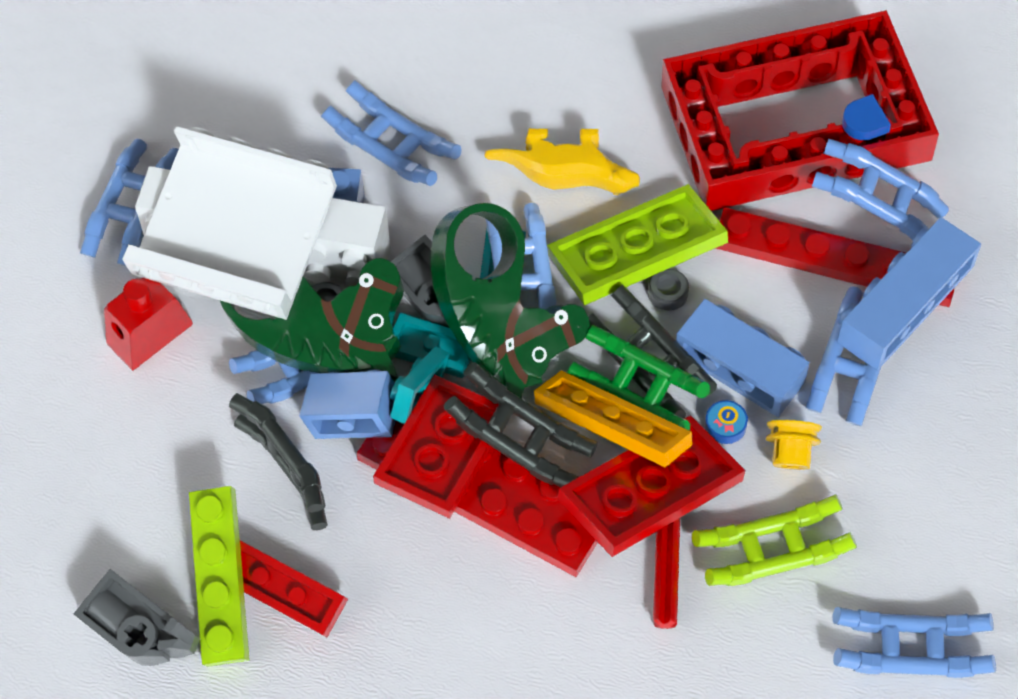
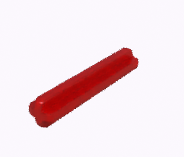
(666, 576)

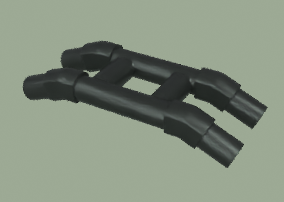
(653, 330)
(512, 404)
(261, 425)

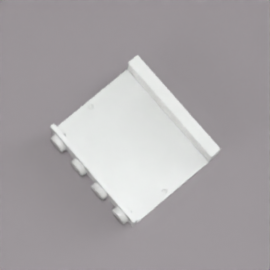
(234, 222)

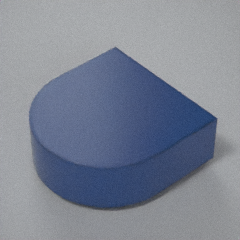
(865, 119)

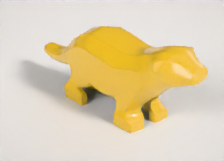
(567, 164)

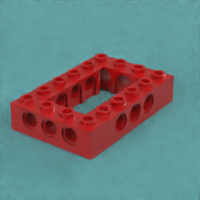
(782, 63)

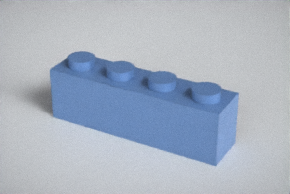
(907, 293)

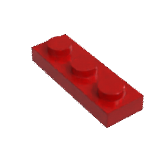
(290, 591)

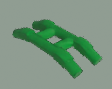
(632, 358)

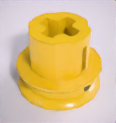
(793, 443)

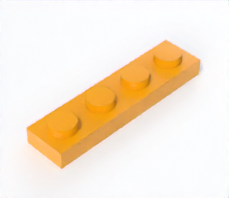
(613, 418)

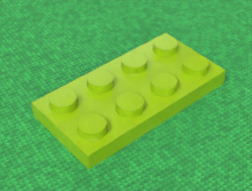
(637, 244)

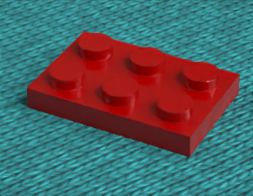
(432, 454)

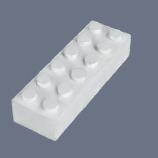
(347, 240)

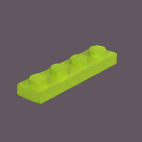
(219, 576)

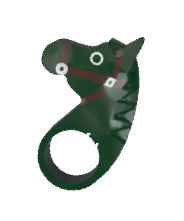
(487, 312)
(337, 334)

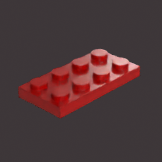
(638, 497)

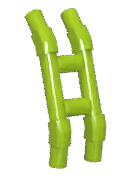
(789, 524)

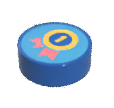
(726, 421)

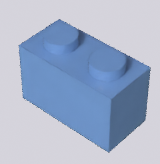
(349, 405)

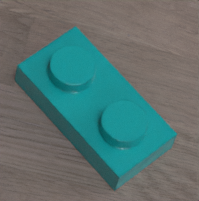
(420, 337)
(409, 389)

